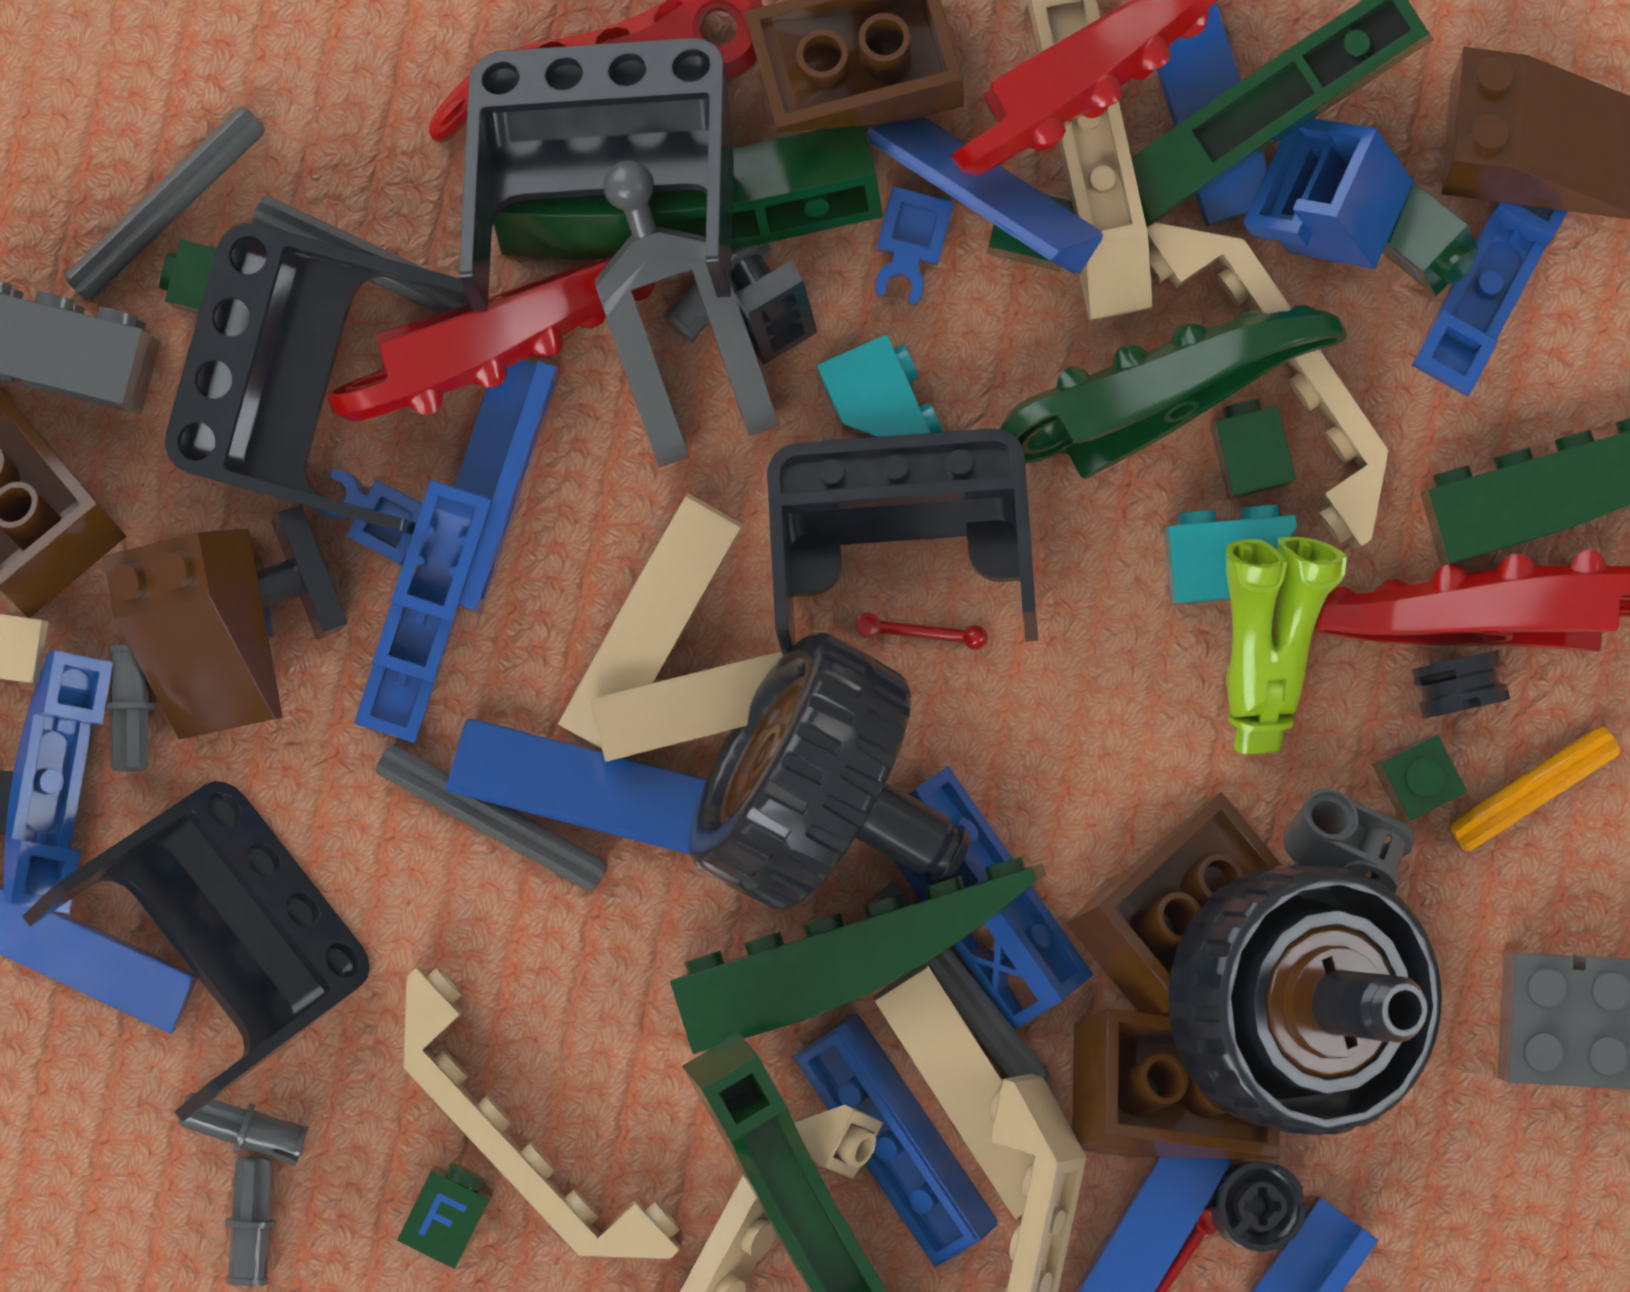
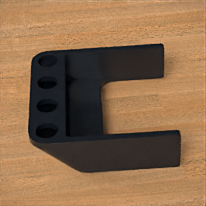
(565, 115)
(268, 358)
(235, 916)

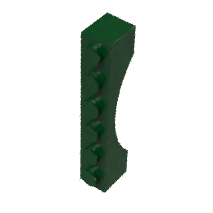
(779, 1168)

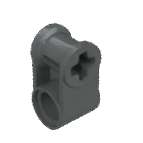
(1352, 837)

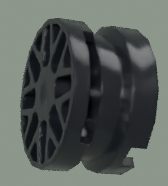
(1460, 684)
(1258, 1206)

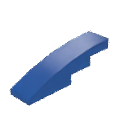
(422, 611)
(1153, 1225)

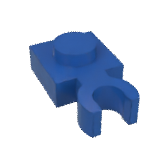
(913, 234)
(383, 499)

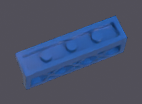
(500, 460)
(1025, 933)
(1320, 1256)

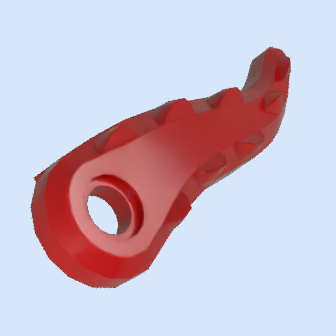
(663, 22)
(1078, 78)
(474, 347)
(1489, 608)

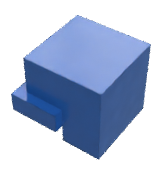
(1331, 194)

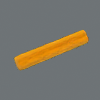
(1534, 788)

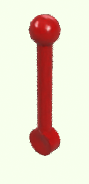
(869, 626)
(1202, 1227)

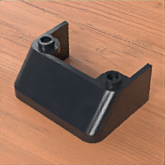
(897, 492)

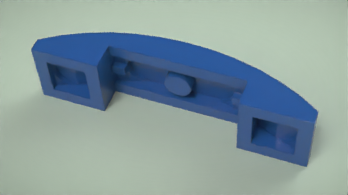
(1481, 302)
(51, 774)

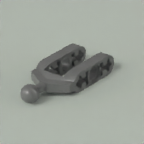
(646, 258)

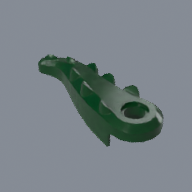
(1157, 391)

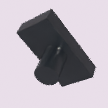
(772, 306)
(301, 574)

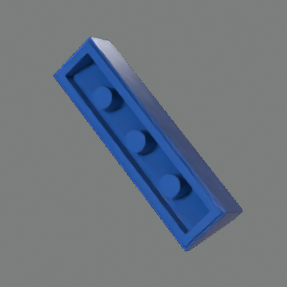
(1192, 78)
(995, 195)
(575, 785)
(97, 964)
(909, 1153)

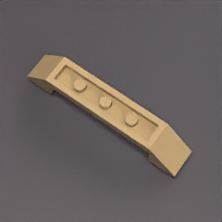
(1100, 181)
(1353, 503)
(1033, 1123)
(835, 1140)
(633, 1234)

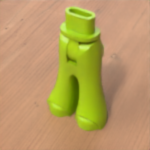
(1273, 620)

